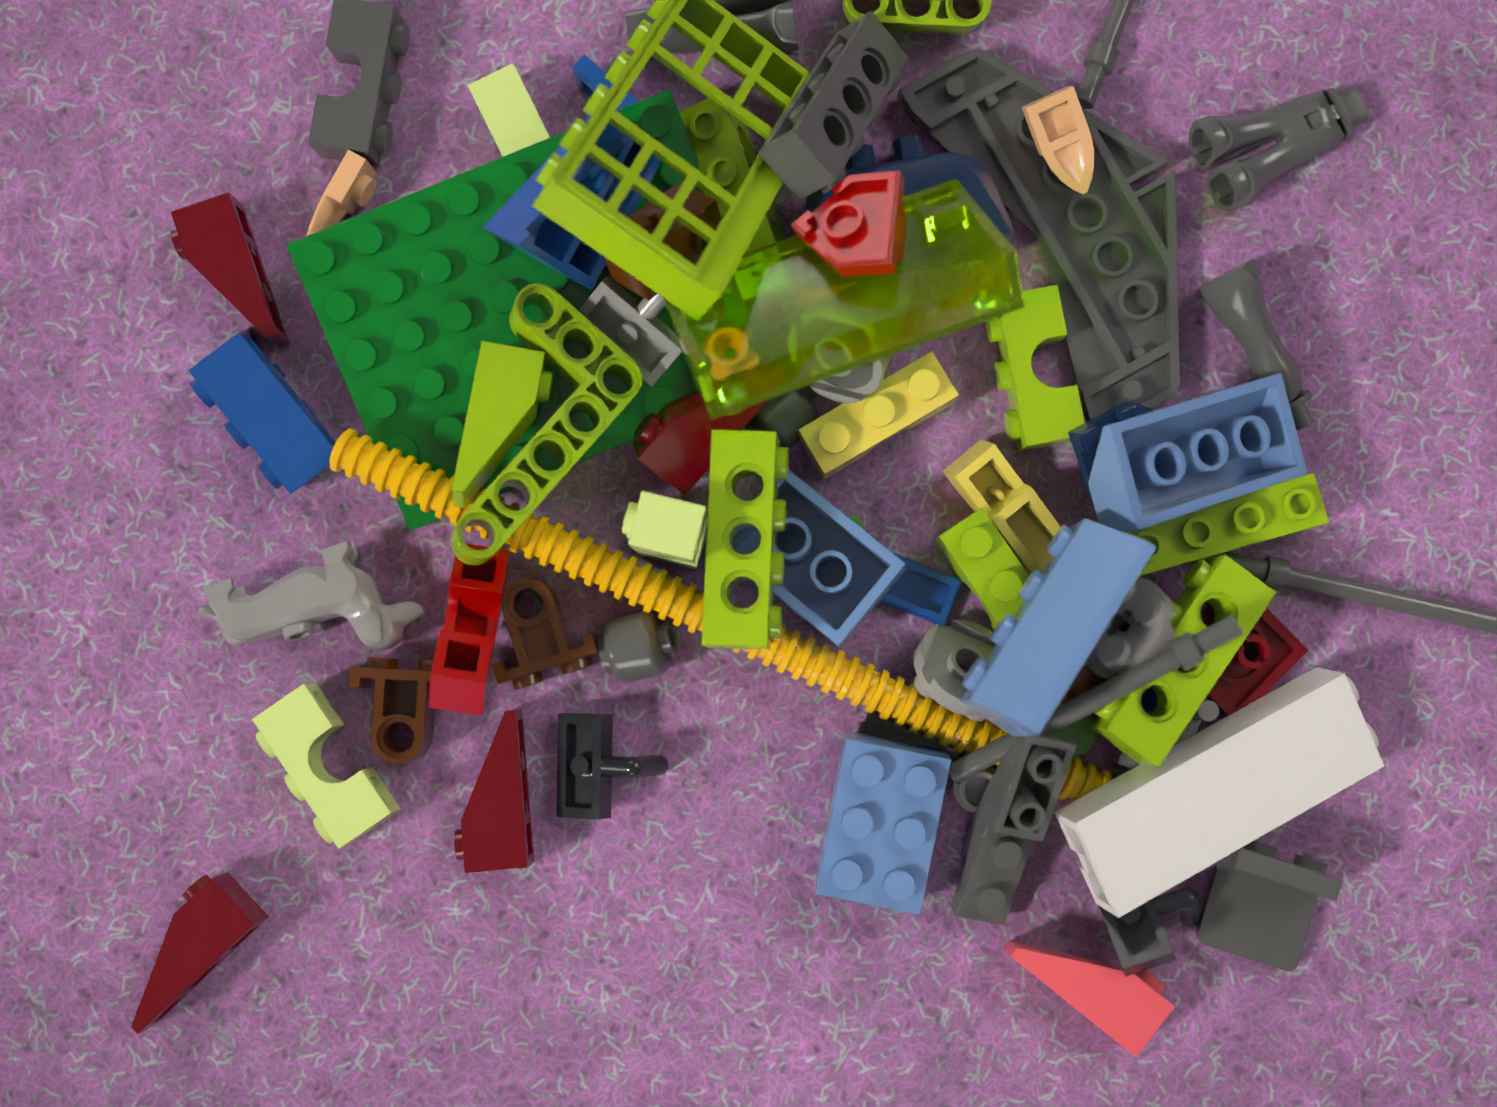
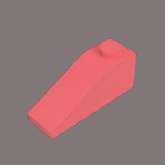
(1121, 1006)

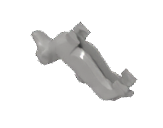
(309, 598)

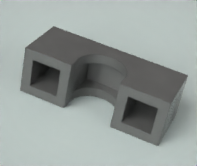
(373, 39)

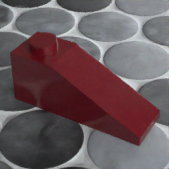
(223, 249)
(679, 439)
(498, 814)
(196, 942)

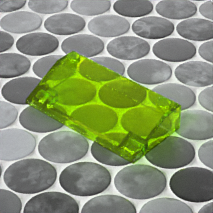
(799, 321)

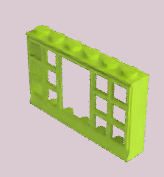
(614, 235)

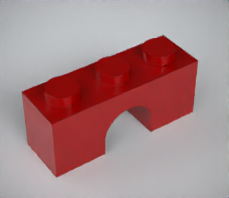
(468, 635)

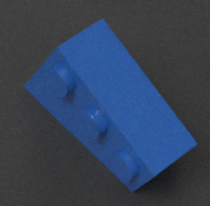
(546, 240)
(263, 411)

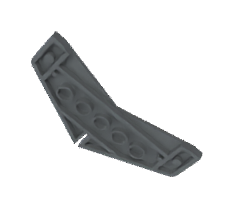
(1102, 248)

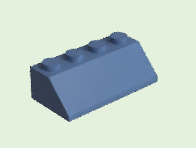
(1195, 455)
(1055, 626)

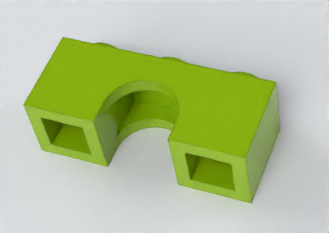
(1037, 413)
(984, 564)

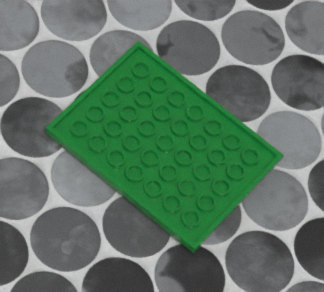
(424, 284)

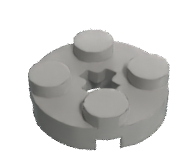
(1150, 631)
(938, 661)

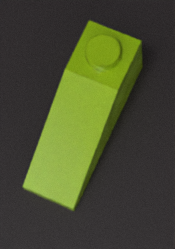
(500, 411)

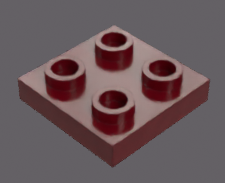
(1257, 665)

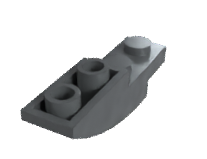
(1007, 822)

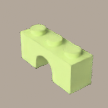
(666, 529)
(295, 735)

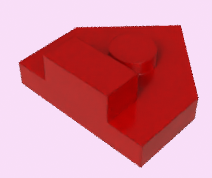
(859, 225)

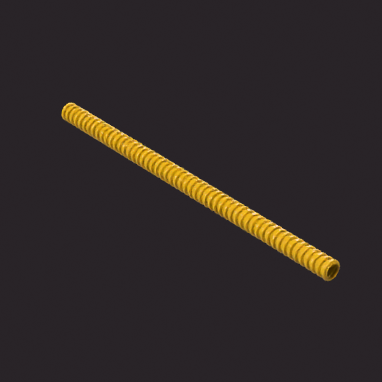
(685, 605)

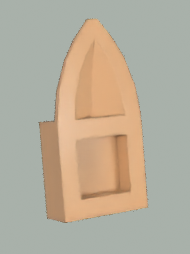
(1063, 137)
(349, 187)

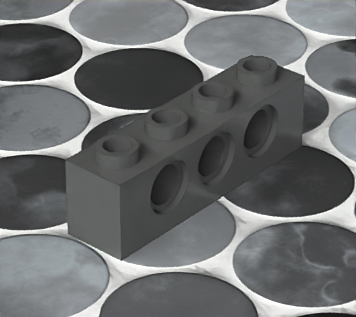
(835, 107)

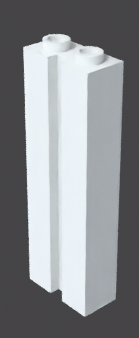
(1220, 789)

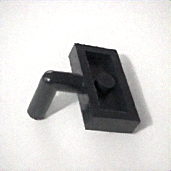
(588, 766)
(1140, 934)

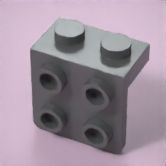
(1263, 904)

